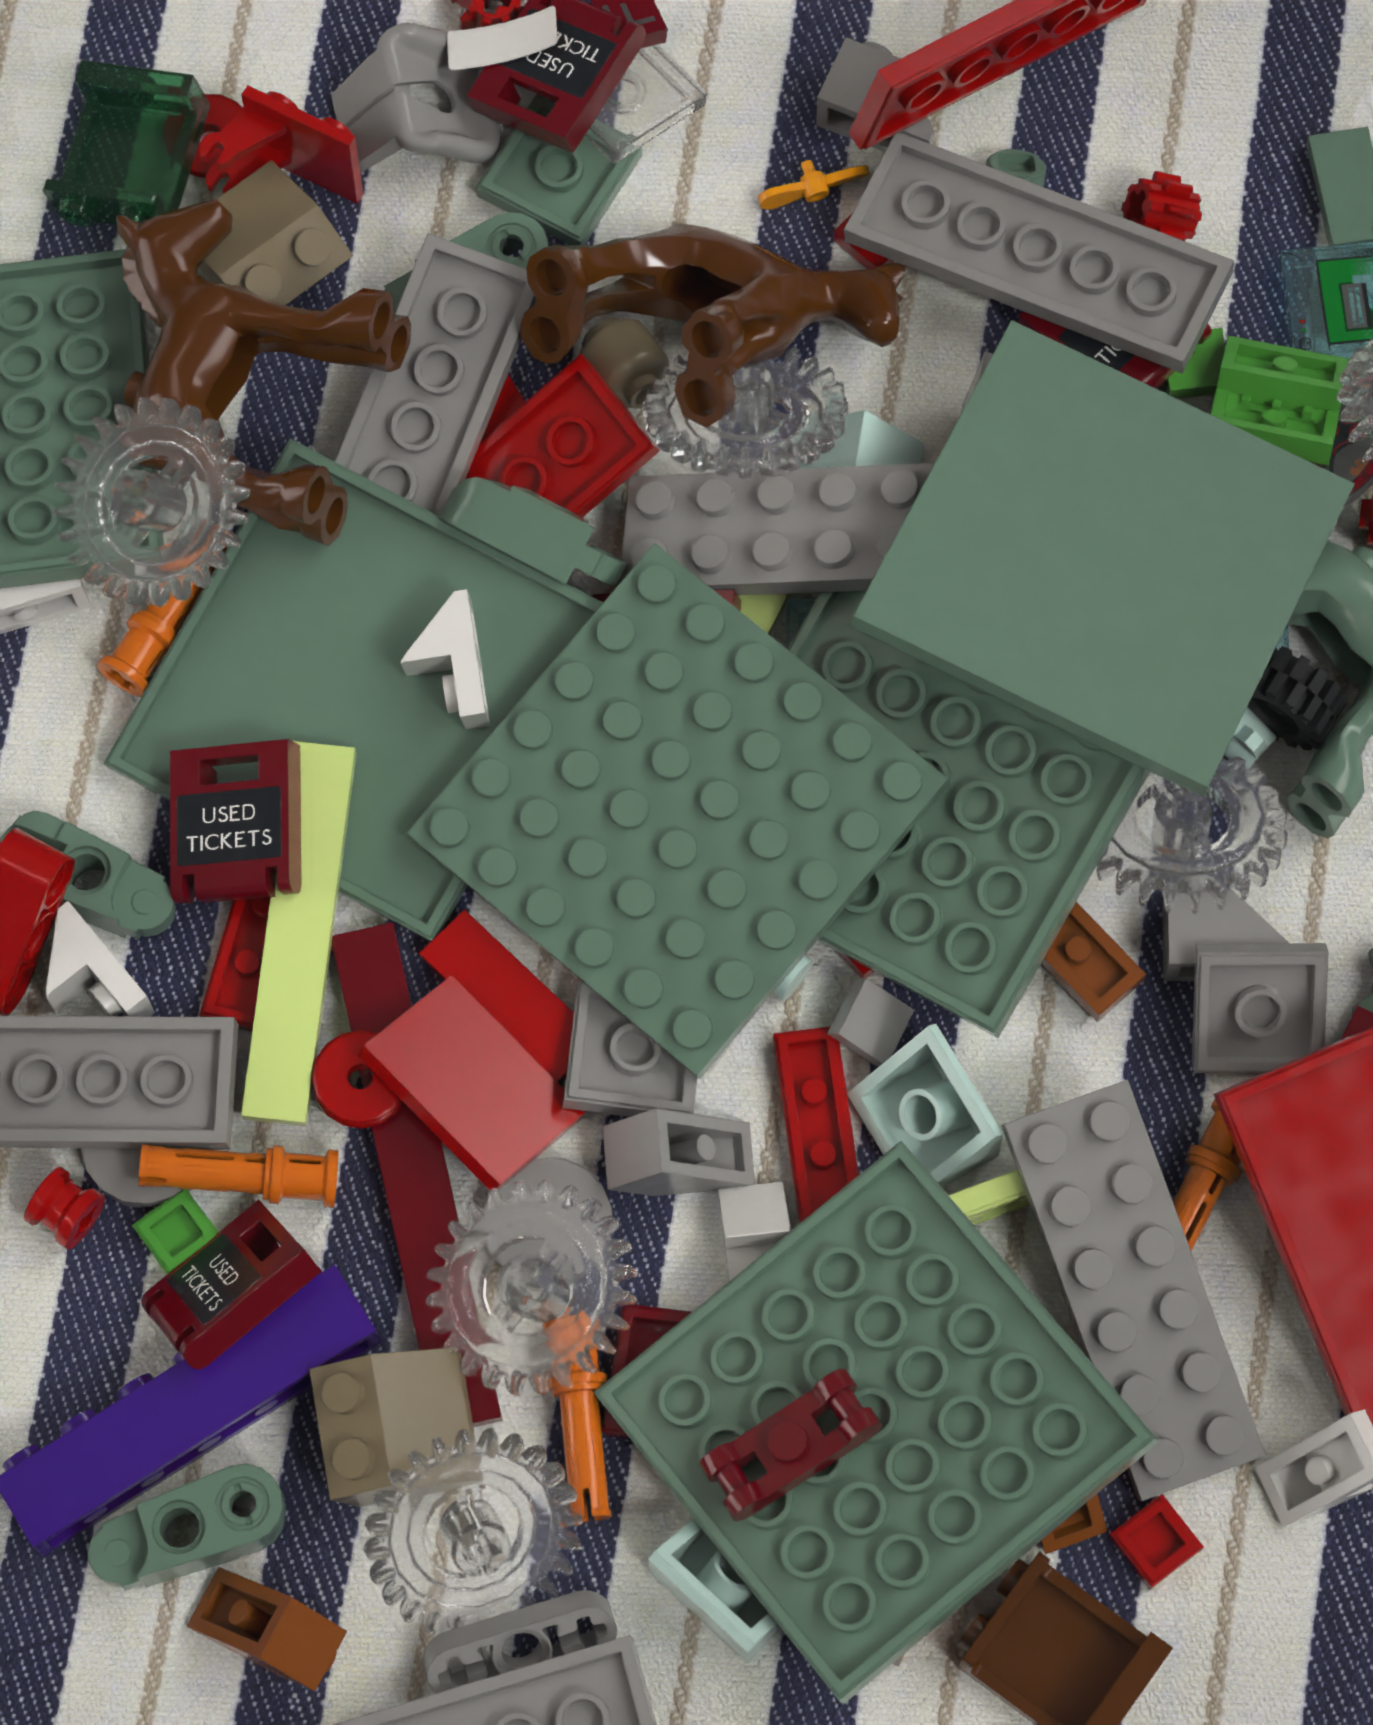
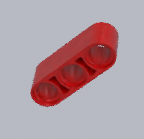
(30, 893)

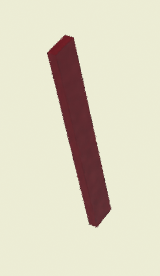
(407, 1150)

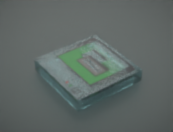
(1329, 297)

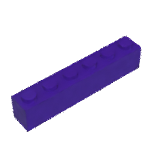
(180, 1415)

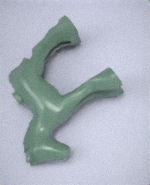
(1340, 615)

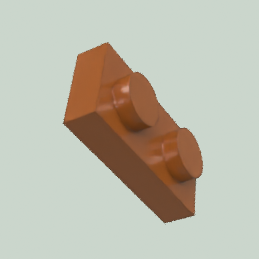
(1091, 964)

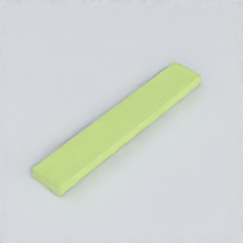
(300, 947)

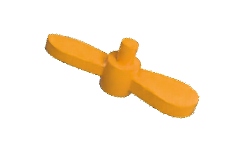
(812, 185)

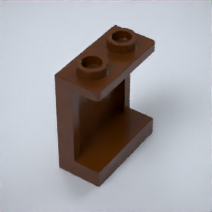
(1059, 1651)

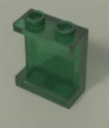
(129, 144)

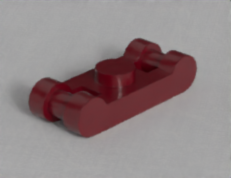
(790, 1445)

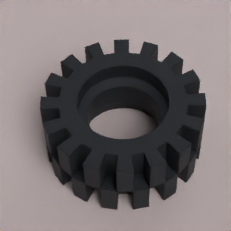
(1297, 700)

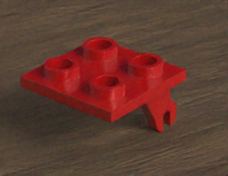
(278, 131)

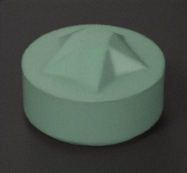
(1019, 164)

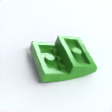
(1281, 395)

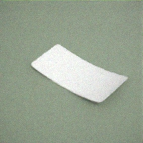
(502, 41)

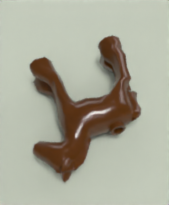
(732, 294)
(218, 330)

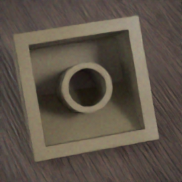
(276, 239)
(381, 1410)

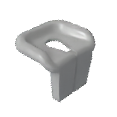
(387, 118)

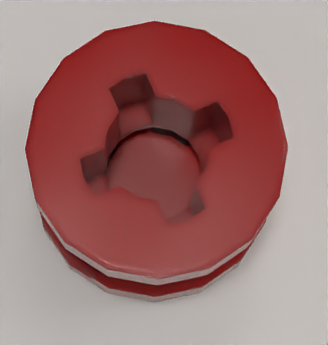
(64, 1208)

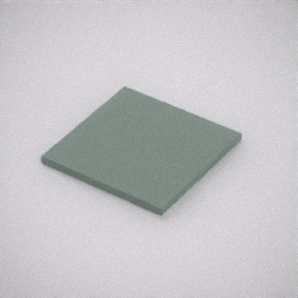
(1104, 557)
(311, 652)

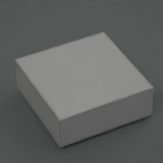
(870, 1021)

